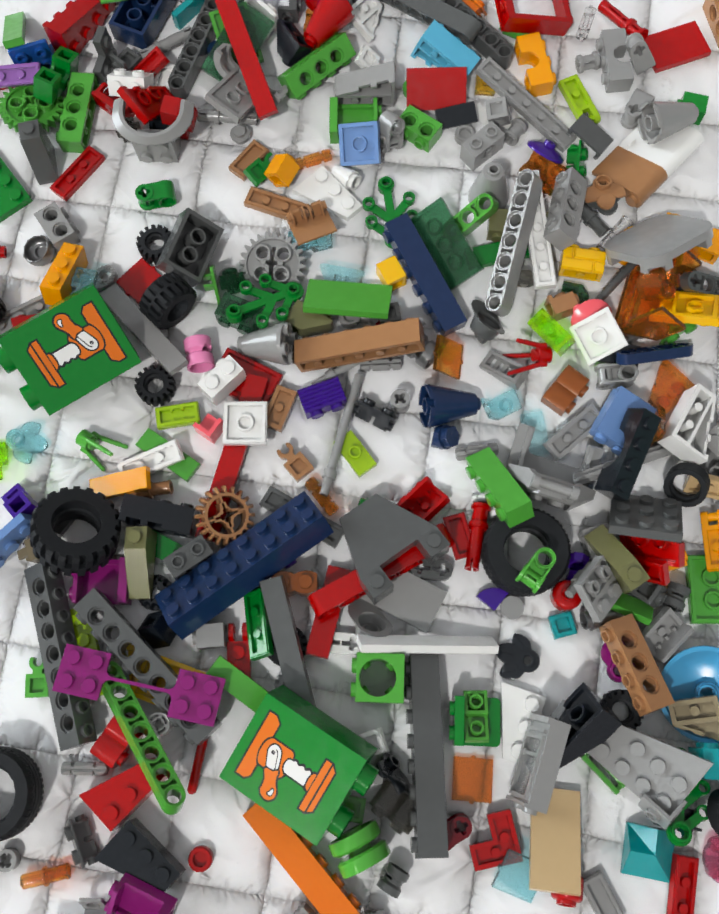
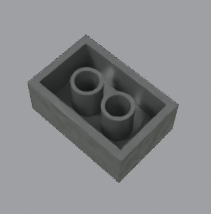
(190, 247)

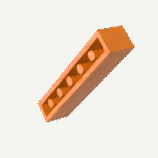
(303, 864)

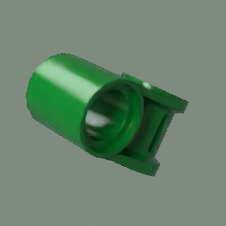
(157, 194)

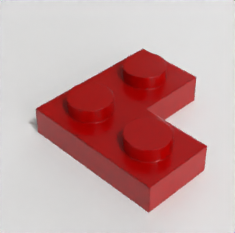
(504, 837)

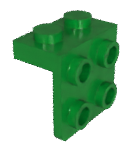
(456, 731)

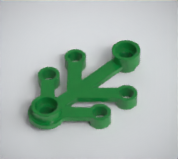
(390, 213)
(267, 300)
(686, 826)

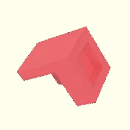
(210, 428)

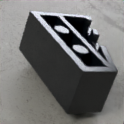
(158, 515)
(142, 856)

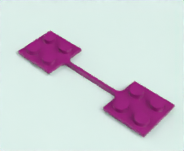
(193, 697)

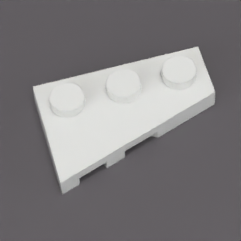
(324, 186)
(515, 713)

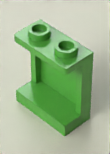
(350, 114)

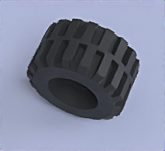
(167, 301)

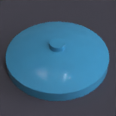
(691, 675)

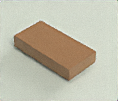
(248, 156)

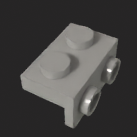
(665, 634)

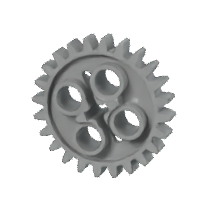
(254, 264)

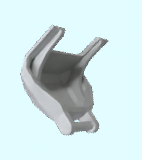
(547, 478)

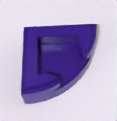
(492, 597)

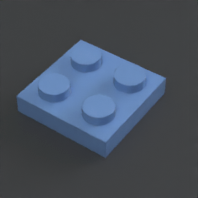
(359, 143)

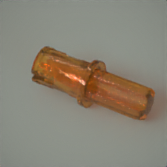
(45, 876)

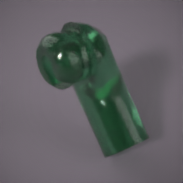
(579, 289)

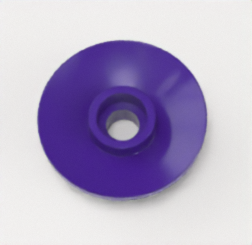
(546, 150)

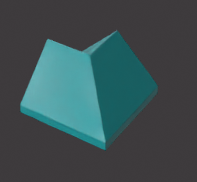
(646, 852)

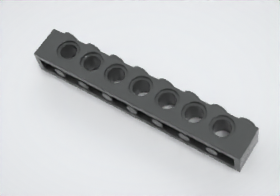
(87, 610)
(55, 630)

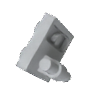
(596, 588)

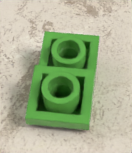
(476, 717)

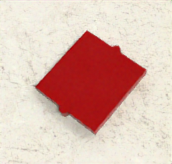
(138, 279)

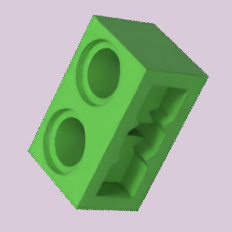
(421, 125)

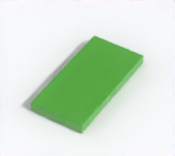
(348, 299)

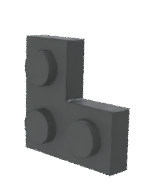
(104, 47)

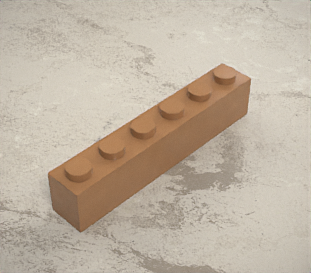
(359, 345)

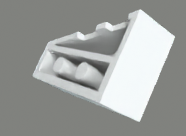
(690, 425)

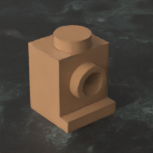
(561, 304)

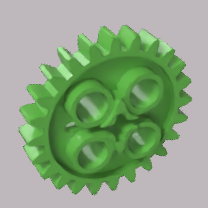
(21, 107)

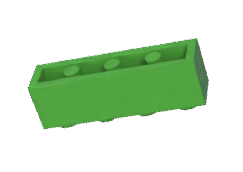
(499, 487)

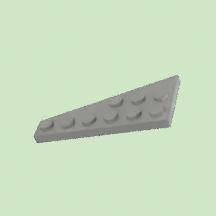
(648, 765)

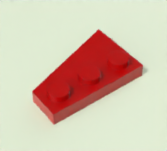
(144, 102)
(658, 549)

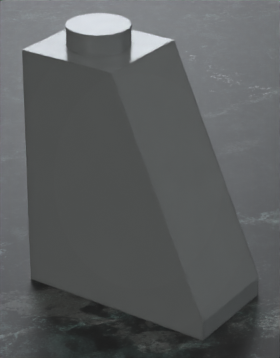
(38, 151)

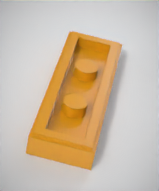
(122, 482)

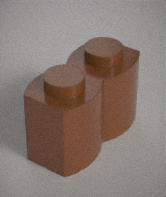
(565, 390)
(300, 583)

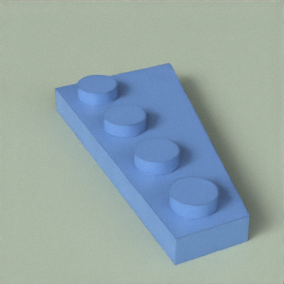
(13, 534)

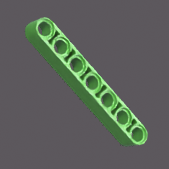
(143, 746)

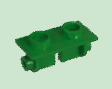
(577, 156)

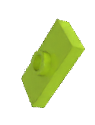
(177, 415)
(357, 455)

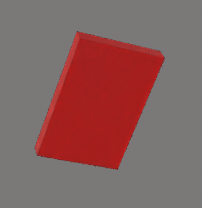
(677, 46)
(436, 87)
(253, 367)

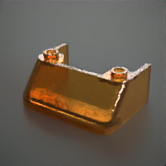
(635, 314)

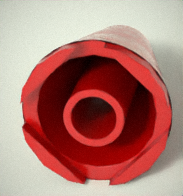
(327, 20)

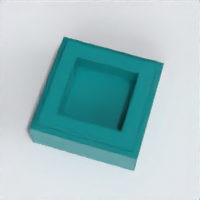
(562, 625)

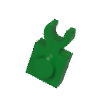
(256, 170)

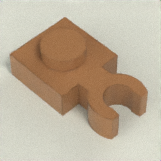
(297, 464)

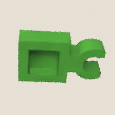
(36, 682)

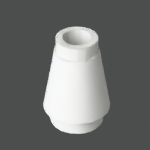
(347, 177)

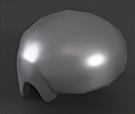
(38, 250)

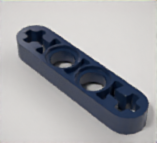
(654, 353)

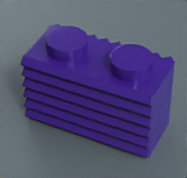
(322, 398)

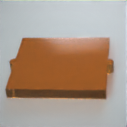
(448, 357)
(472, 779)

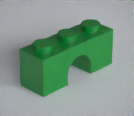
(51, 82)

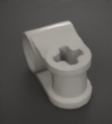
(639, 53)
(632, 113)
(391, 131)
(611, 376)

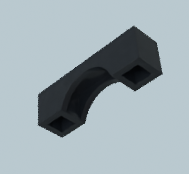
(619, 478)

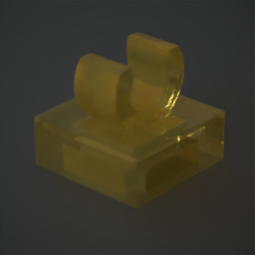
(482, 88)

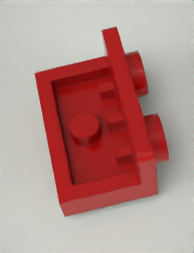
(424, 500)

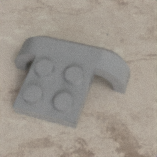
(231, 93)

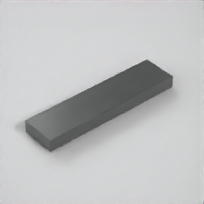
(275, 499)

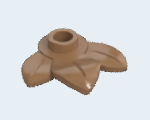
(604, 192)

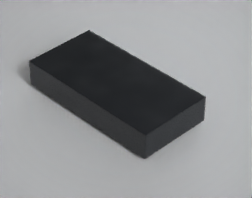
(457, 115)

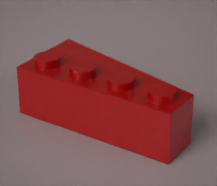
(77, 23)

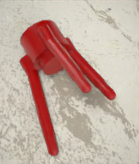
(541, 355)

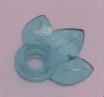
(29, 443)

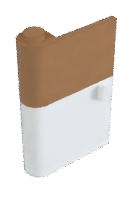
(644, 166)

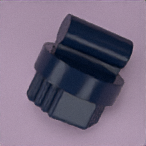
(445, 437)

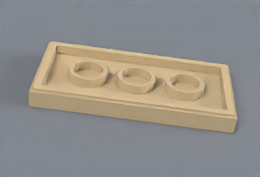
(556, 846)

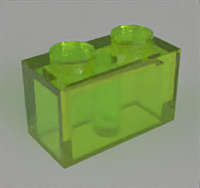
(551, 332)

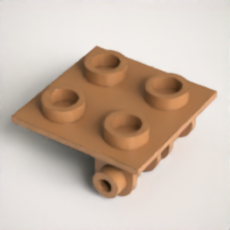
(311, 223)

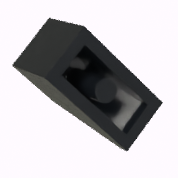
(290, 43)

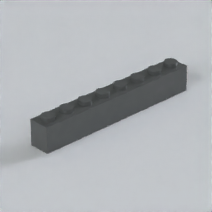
(427, 758)

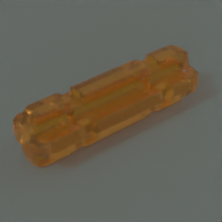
(314, 159)
(330, 507)

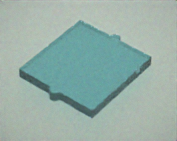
(514, 876)

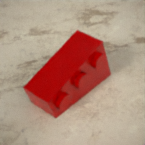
(119, 796)

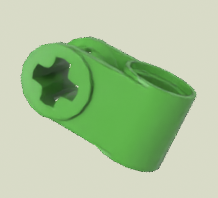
(534, 572)

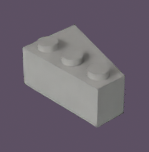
(365, 83)

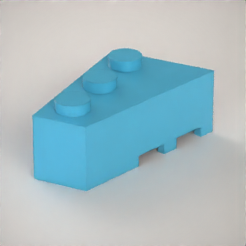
(444, 49)

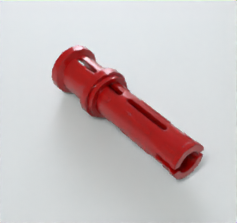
(621, 20)
(478, 526)

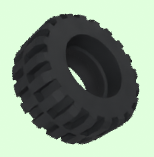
(78, 505)

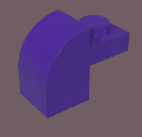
(18, 501)

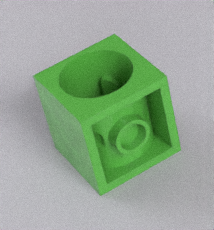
(394, 663)

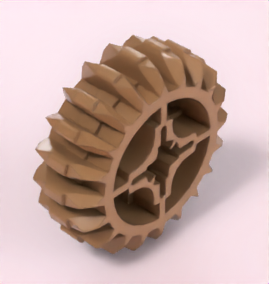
(242, 509)

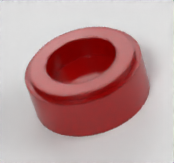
(200, 858)

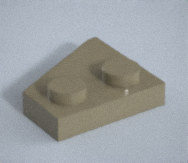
(697, 715)

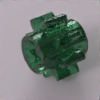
(230, 280)

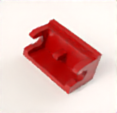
(105, 101)

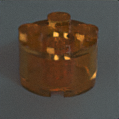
(658, 283)

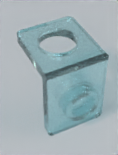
(502, 405)

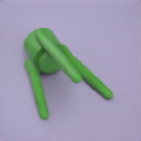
(89, 441)

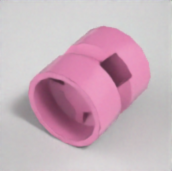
(199, 353)

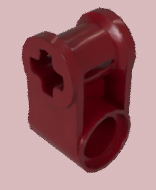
(456, 835)

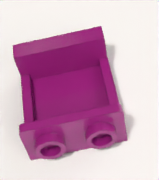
(109, 579)
(137, 897)

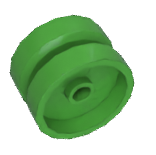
(360, 850)

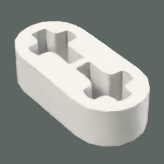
(341, 649)

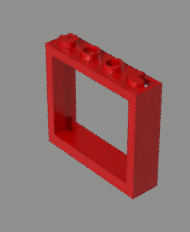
(530, 23)

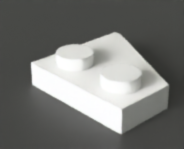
(366, 17)

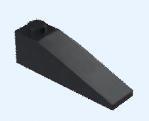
(590, 723)

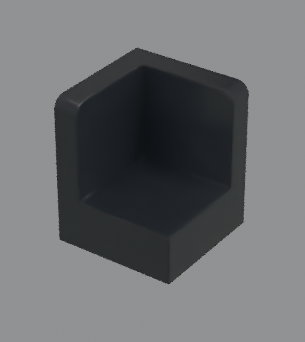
(156, 630)

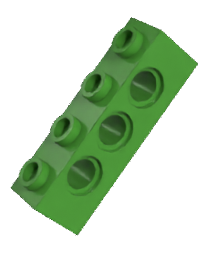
(343, 53)
(77, 113)

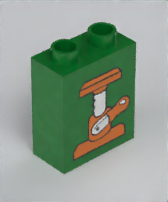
(67, 350)
(301, 765)

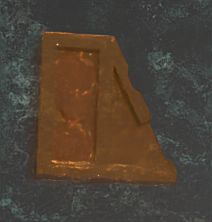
(668, 386)

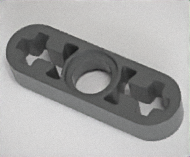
(699, 279)

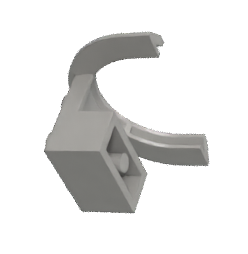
(154, 144)

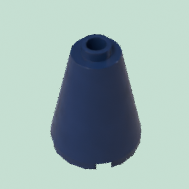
(446, 405)

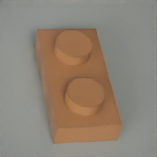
(280, 407)

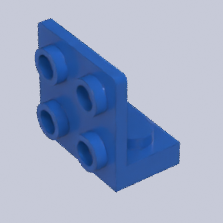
(31, 52)

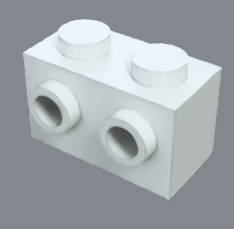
(121, 77)
(221, 380)

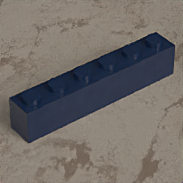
(424, 275)

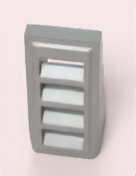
(515, 382)

